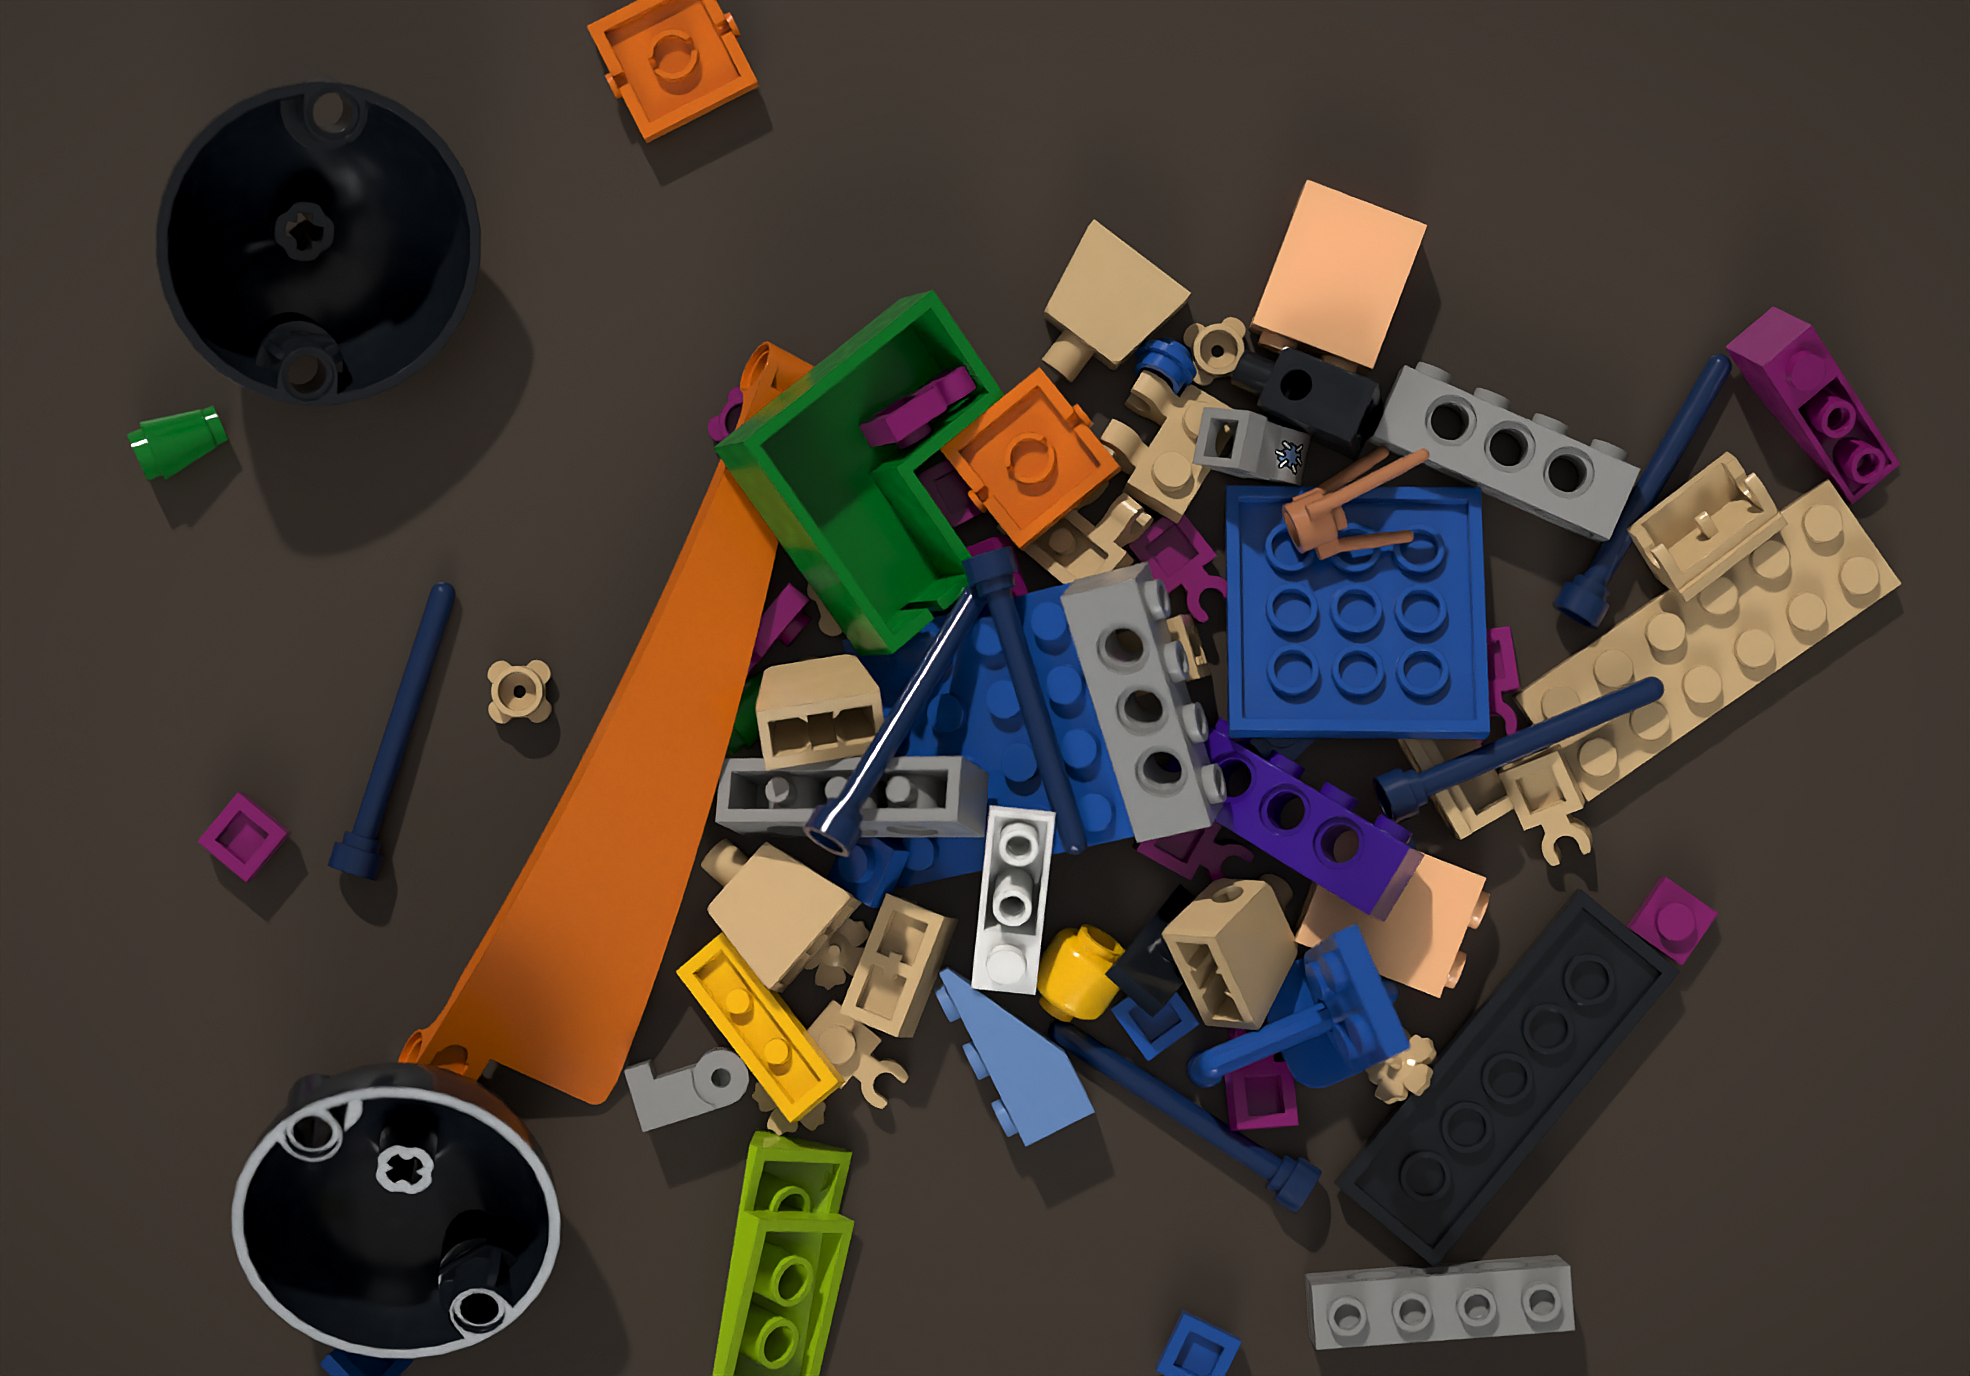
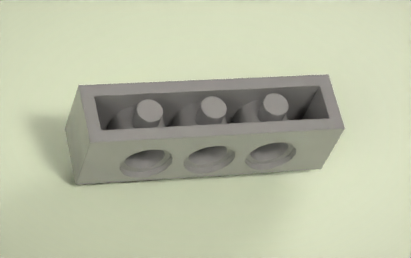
(1601, 467)
(1155, 799)
(910, 800)
(1439, 1302)

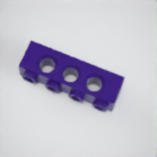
(1367, 881)

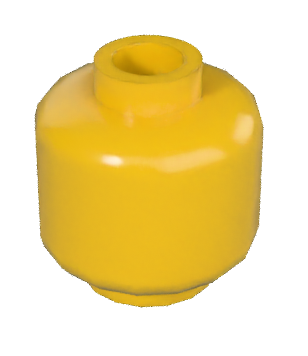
(1074, 973)

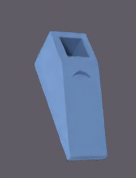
(1028, 1069)

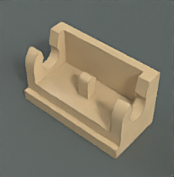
(1706, 527)
(1468, 804)
(898, 966)

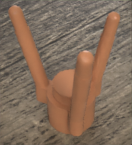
(1318, 514)

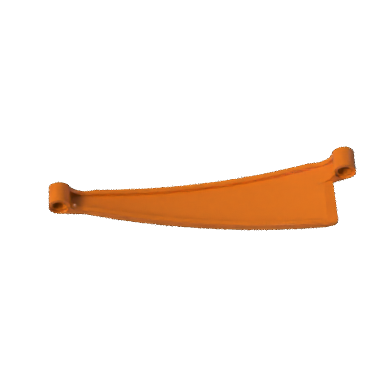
(597, 900)

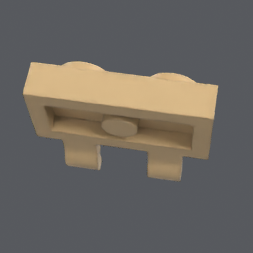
(1163, 471)
(1080, 549)

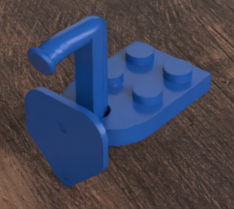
(1325, 1021)

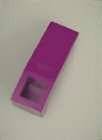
(1813, 401)

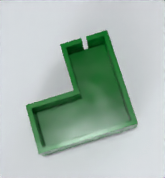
(854, 510)

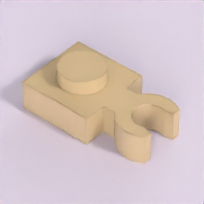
(1547, 794)
(850, 1050)

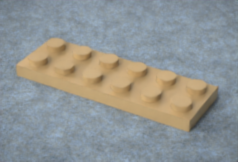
(1718, 642)

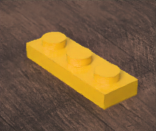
(760, 1029)

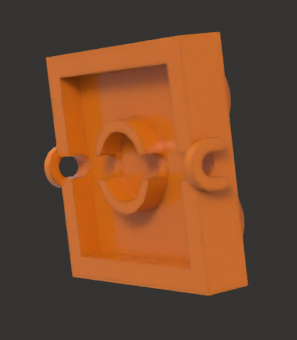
(672, 61)
(1030, 459)

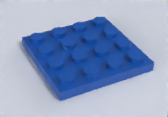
(1363, 638)
(980, 719)

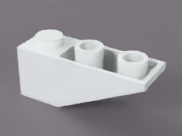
(1012, 899)

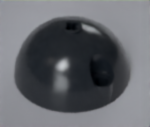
(373, 278)
(376, 1191)

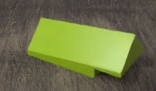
(785, 1258)

